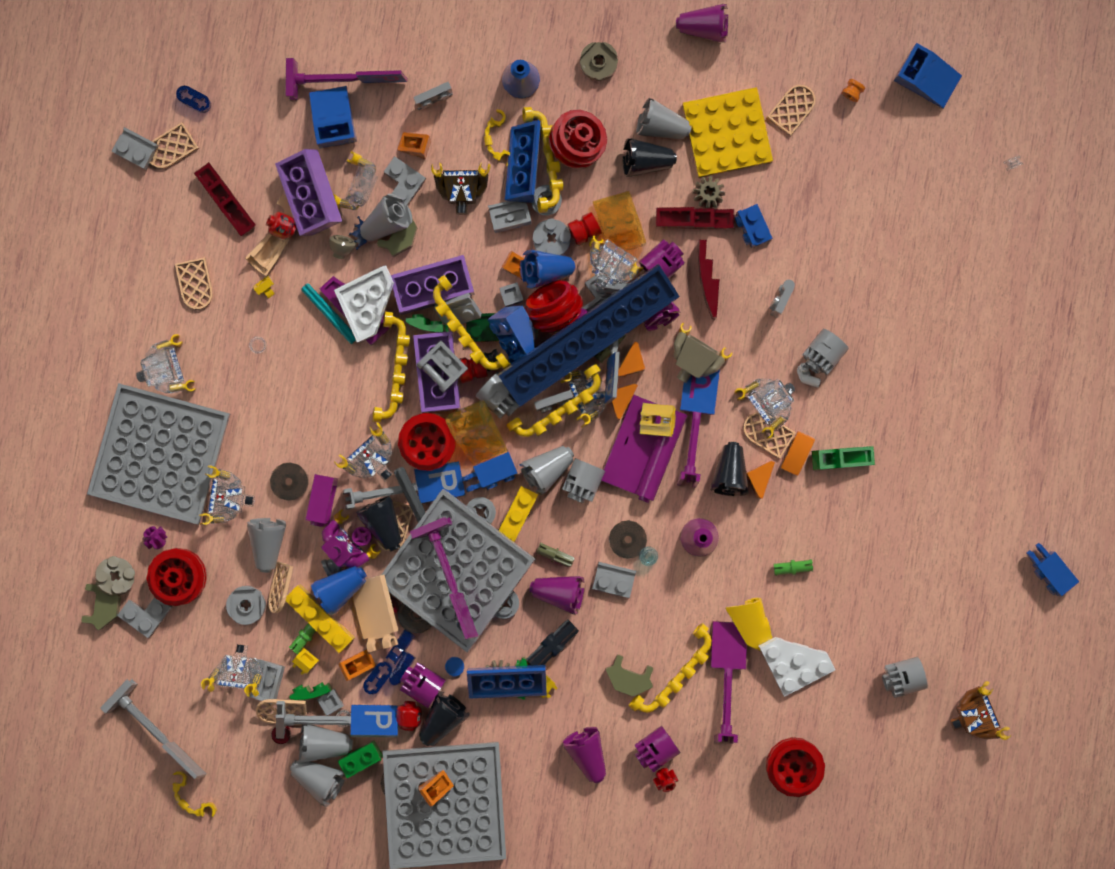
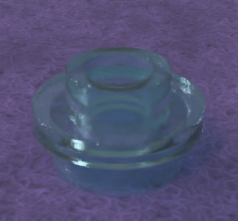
(652, 559)

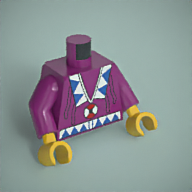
(340, 545)

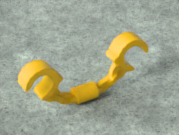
(488, 140)
(183, 804)

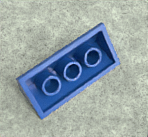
(523, 162)
(507, 681)

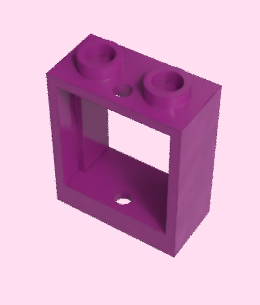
(321, 500)

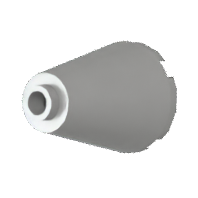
(661, 122)
(386, 218)
(546, 468)
(266, 541)
(322, 743)
(318, 780)

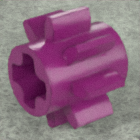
(154, 537)

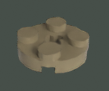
(598, 50)
(113, 565)

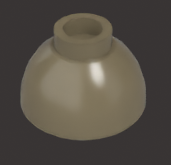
(341, 245)

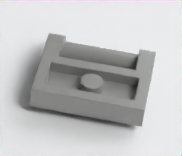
(780, 302)
(446, 361)

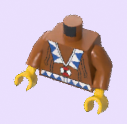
(978, 715)

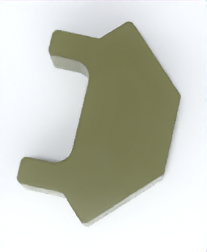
(400, 240)
(105, 608)
(629, 681)

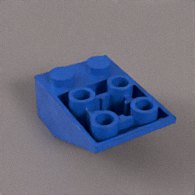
(928, 76)
(332, 117)
(514, 331)

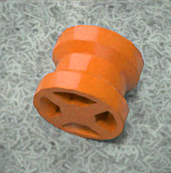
(853, 90)

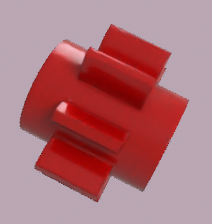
(665, 780)

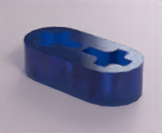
(191, 102)
(374, 674)

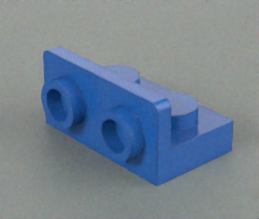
(753, 226)

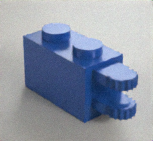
(492, 472)
(1053, 571)

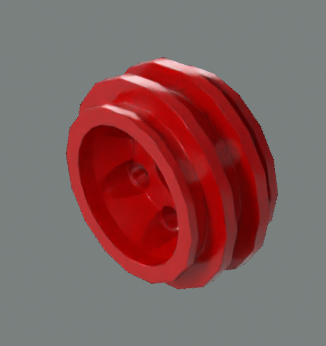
(589, 127)
(554, 306)
(410, 453)
(197, 578)
(796, 787)

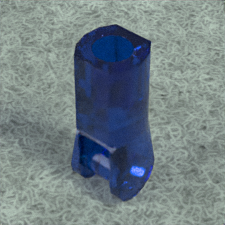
(403, 642)
(406, 660)

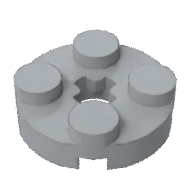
(552, 227)
(238, 597)

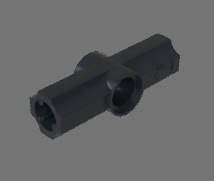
(553, 644)

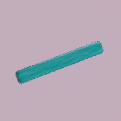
(329, 313)

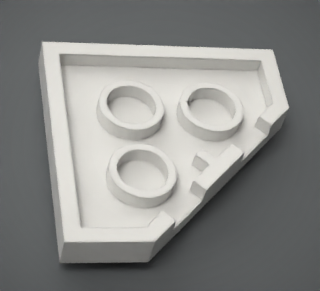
(366, 301)
(795, 664)

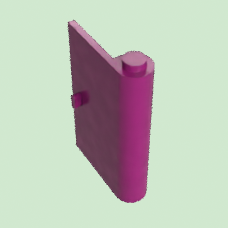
(644, 457)

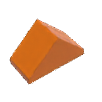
(415, 144)
(633, 362)
(623, 398)
(760, 477)
(356, 664)
(435, 787)

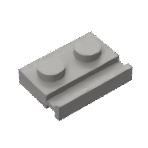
(433, 95)
(135, 148)
(509, 215)
(463, 308)
(547, 403)
(614, 579)
(270, 681)

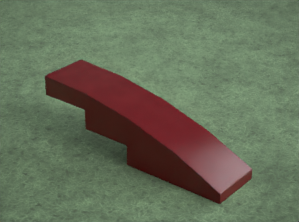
(224, 199)
(695, 218)
(709, 286)

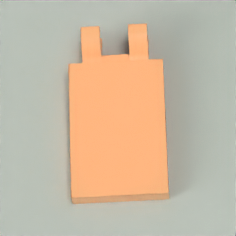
(376, 614)

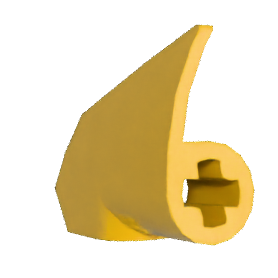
(751, 622)

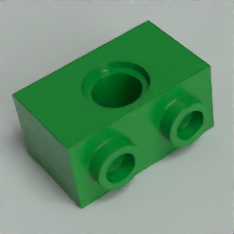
(360, 759)

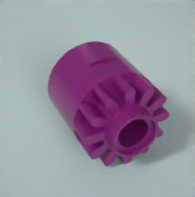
(665, 255)
(421, 684)
(656, 749)

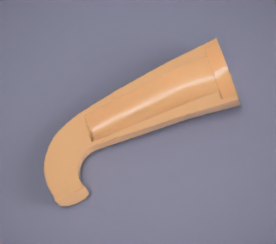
(270, 248)

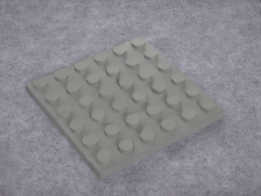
(158, 453)
(482, 562)
(462, 824)

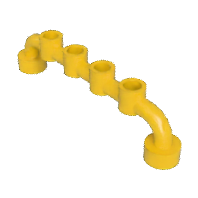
(552, 166)
(465, 338)
(400, 360)
(569, 407)
(686, 671)

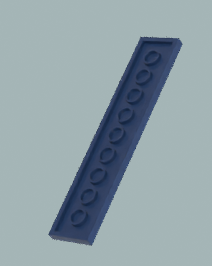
(588, 335)

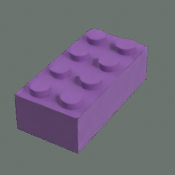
(308, 192)
(416, 286)
(431, 397)

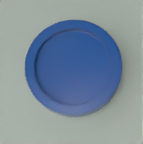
(454, 666)

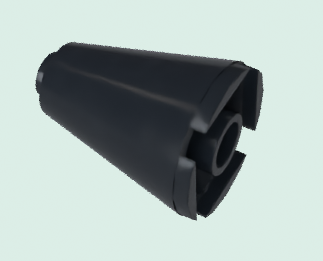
(646, 158)
(731, 472)
(382, 522)
(442, 719)

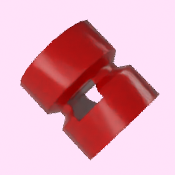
(584, 228)
(474, 370)

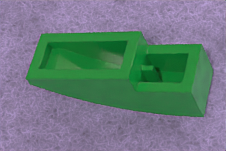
(843, 457)

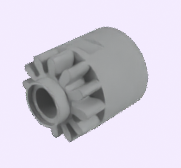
(824, 352)
(497, 397)
(583, 481)
(905, 677)

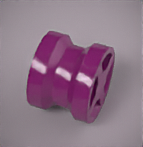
(359, 538)

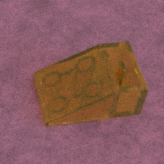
(620, 221)
(476, 432)

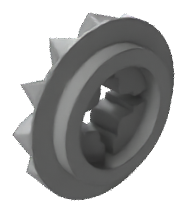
(545, 191)
(481, 502)
(507, 612)

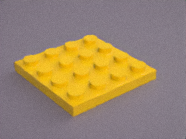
(727, 132)

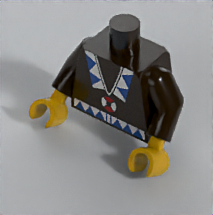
(461, 186)

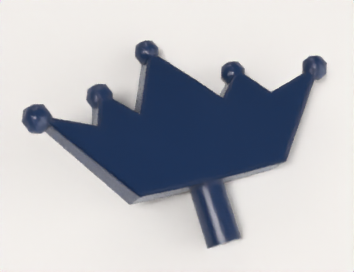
(357, 234)

